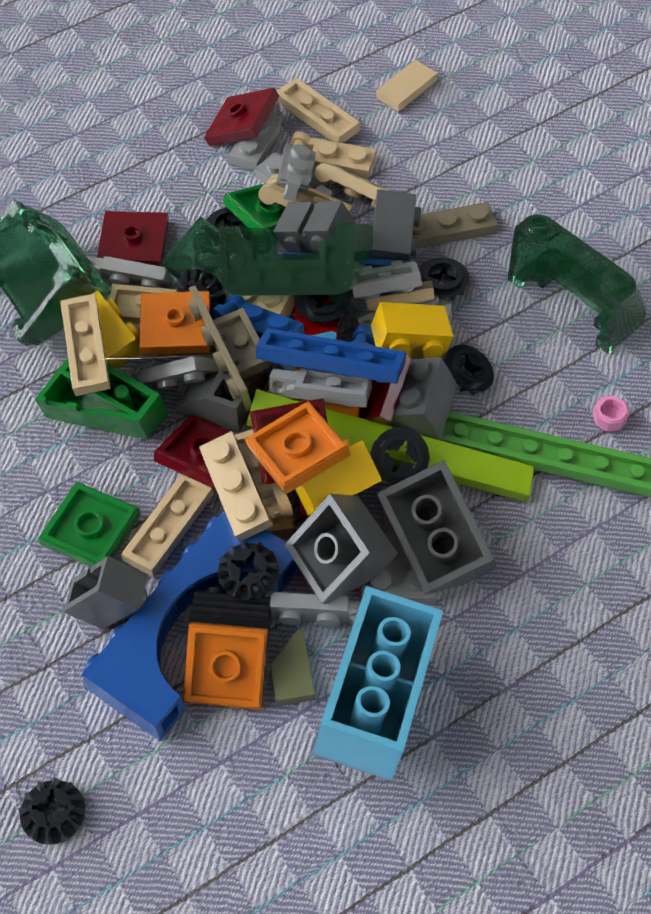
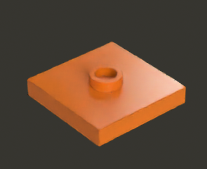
(169, 325)
(297, 447)
(225, 665)

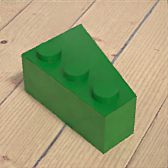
(124, 409)

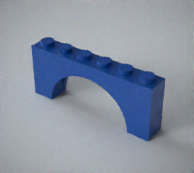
(129, 667)

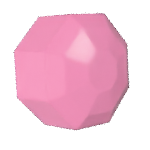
(610, 413)

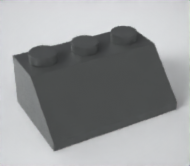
(437, 529)

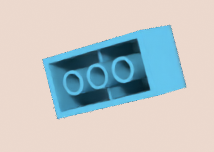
(378, 683)

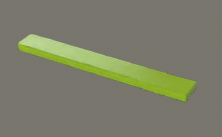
(465, 464)

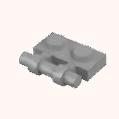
(396, 277)

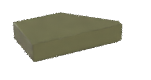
(292, 672)

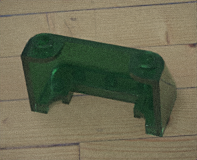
(550, 252)
(255, 268)
(40, 269)

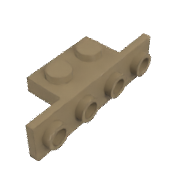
(235, 345)

